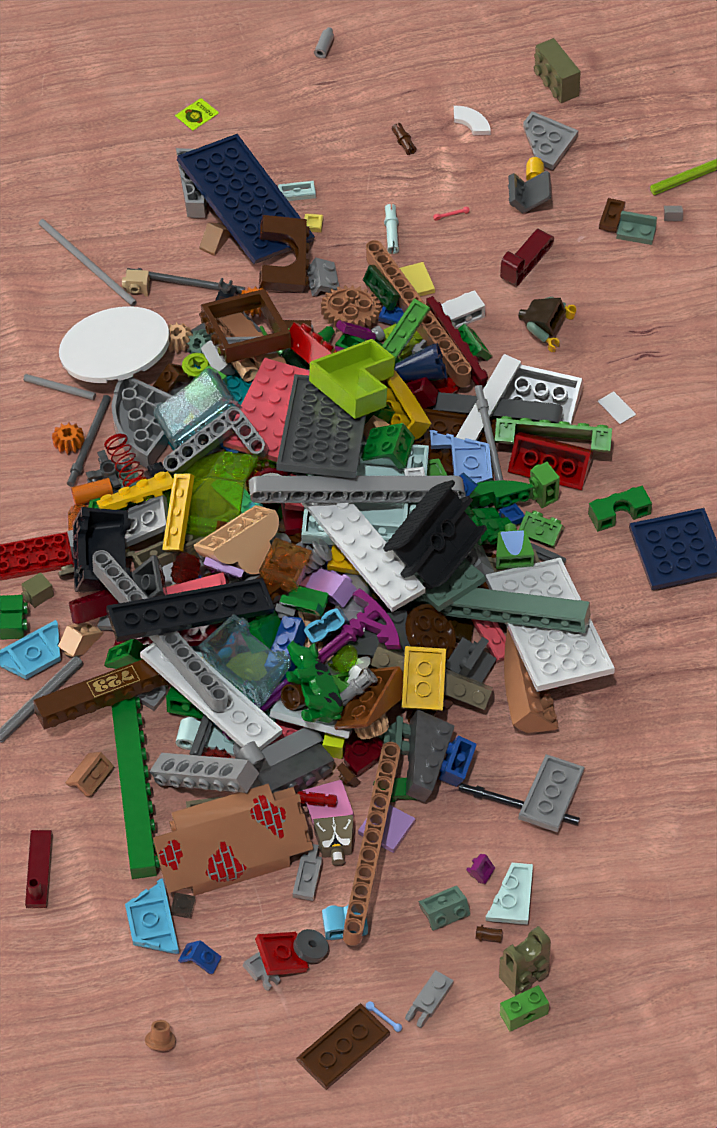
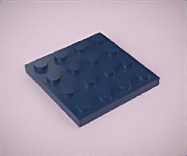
(676, 548)

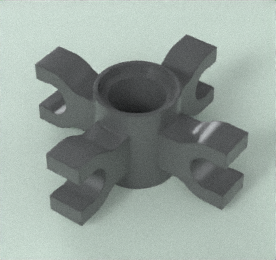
(107, 470)

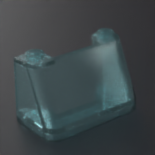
(194, 407)
(245, 660)

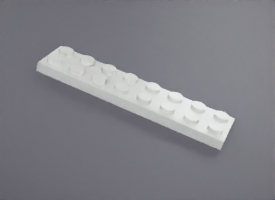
(365, 551)
(240, 719)

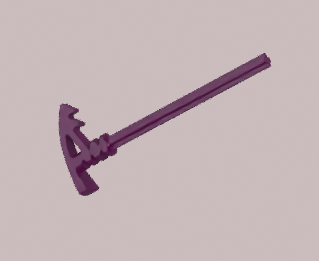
(372, 611)

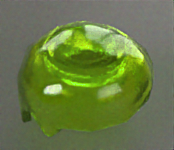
(345, 659)

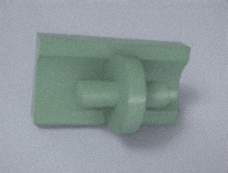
(395, 733)

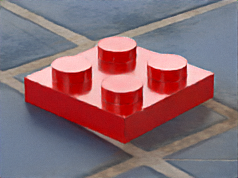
(279, 954)

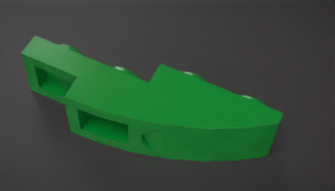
(501, 493)

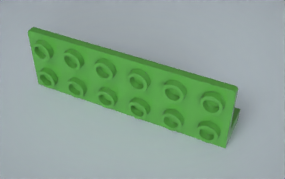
(599, 435)

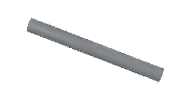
(60, 387)

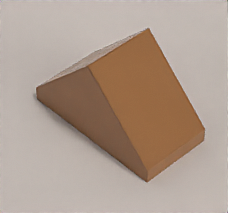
(214, 238)

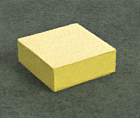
(314, 222)

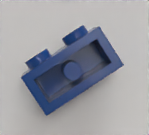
(457, 761)

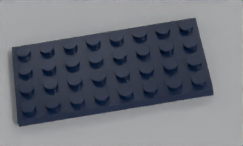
(239, 193)

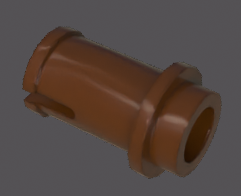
(489, 934)

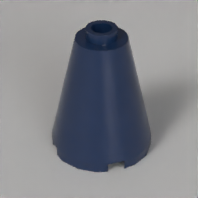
(423, 364)

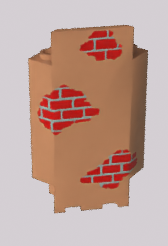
(232, 839)

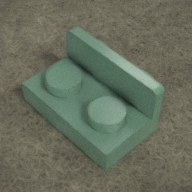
(637, 227)
(445, 907)

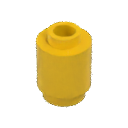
(534, 167)

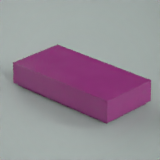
(355, 330)

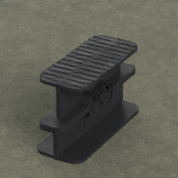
(435, 536)

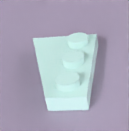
(513, 898)

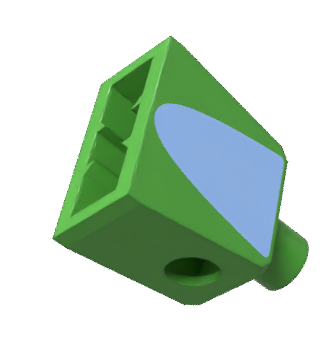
(514, 548)

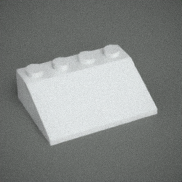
(546, 387)

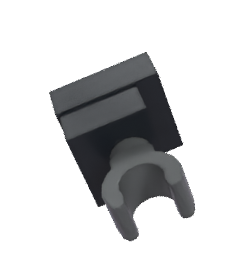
(226, 290)

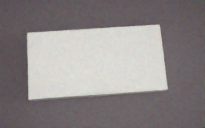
(281, 713)

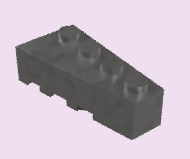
(427, 749)
(297, 771)

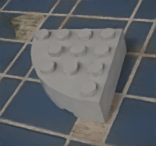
(134, 417)

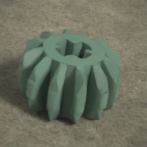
(197, 341)

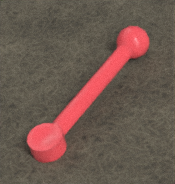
(438, 216)

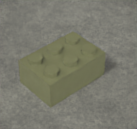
(557, 70)

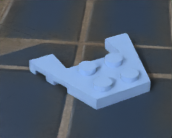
(467, 456)

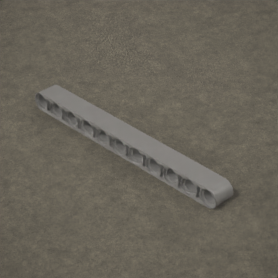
(346, 490)
(178, 652)

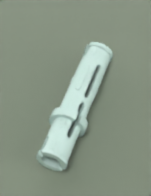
(391, 223)

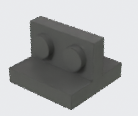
(471, 659)

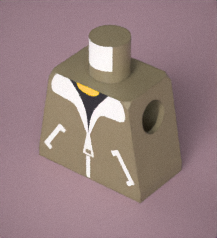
(334, 837)

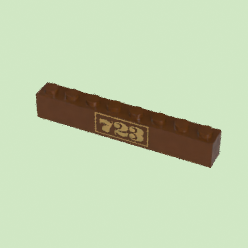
(97, 693)

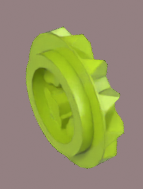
(188, 364)

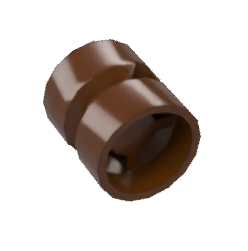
(292, 696)

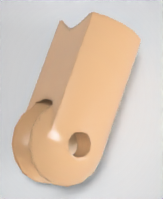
(245, 369)

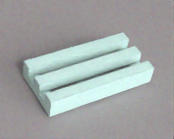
(298, 190)

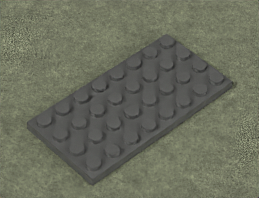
(319, 434)

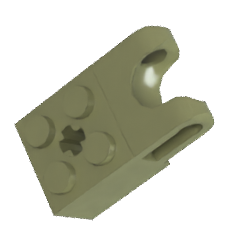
(526, 962)

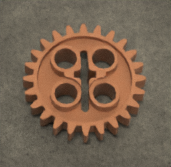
(351, 306)

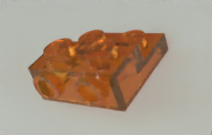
(285, 564)

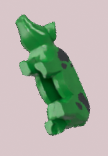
(317, 684)

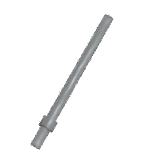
(482, 405)

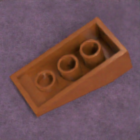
(376, 700)

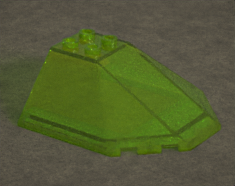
(217, 489)

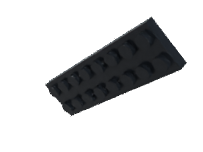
(189, 609)

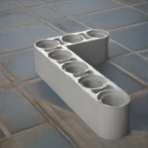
(215, 439)
(281, 749)

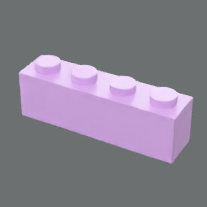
(337, 586)

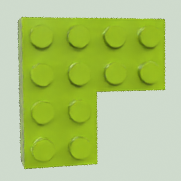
(354, 377)

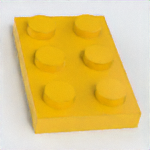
(423, 678)

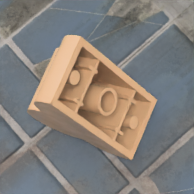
(242, 540)

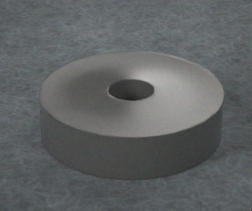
(305, 951)

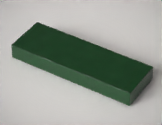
(381, 287)

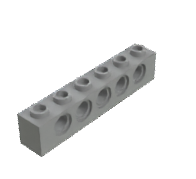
(204, 772)

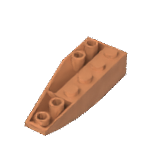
(528, 709)

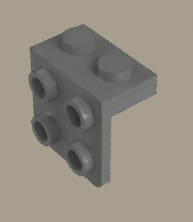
(529, 194)

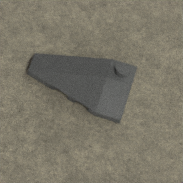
(369, 642)

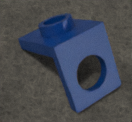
(201, 955)

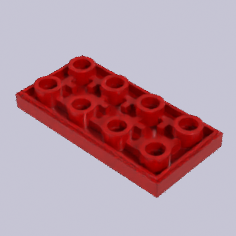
(34, 556)

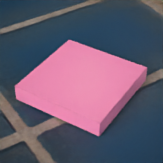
(343, 805)

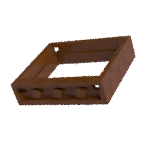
(252, 347)

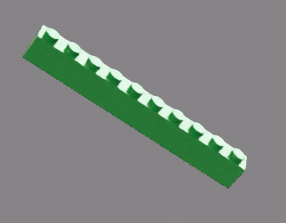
(134, 788)

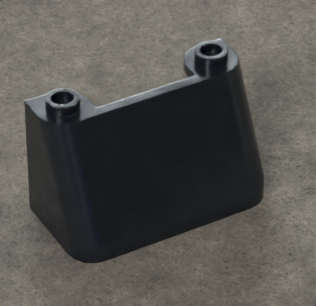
(95, 531)

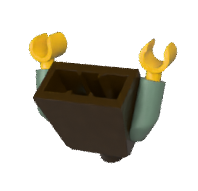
(544, 317)

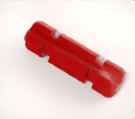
(318, 798)

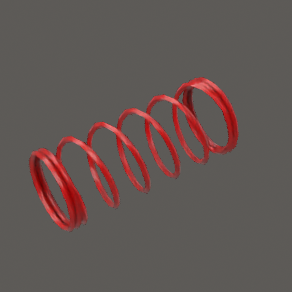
(116, 448)

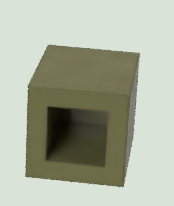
(37, 590)

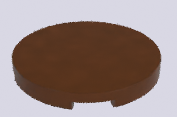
(430, 629)

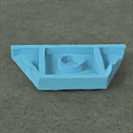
(32, 652)
(151, 920)

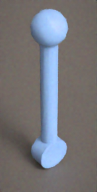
(370, 1007)

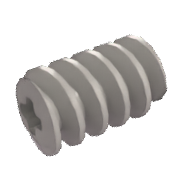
(320, 554)

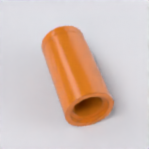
(84, 493)

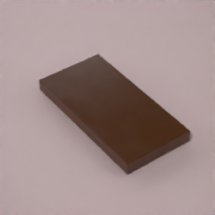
(343, 1046)

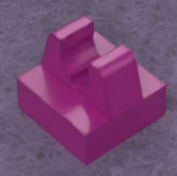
(481, 868)

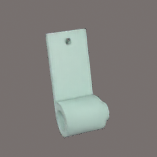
(188, 730)

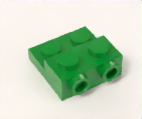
(493, 522)

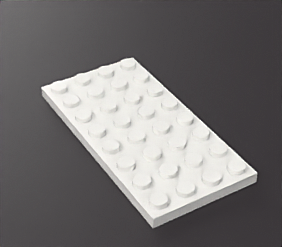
(552, 655)

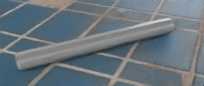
(50, 687)

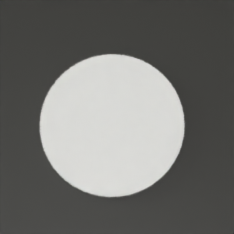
(114, 344)

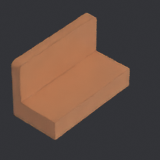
(90, 773)

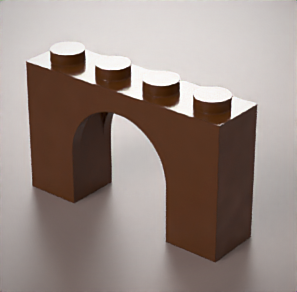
(293, 233)

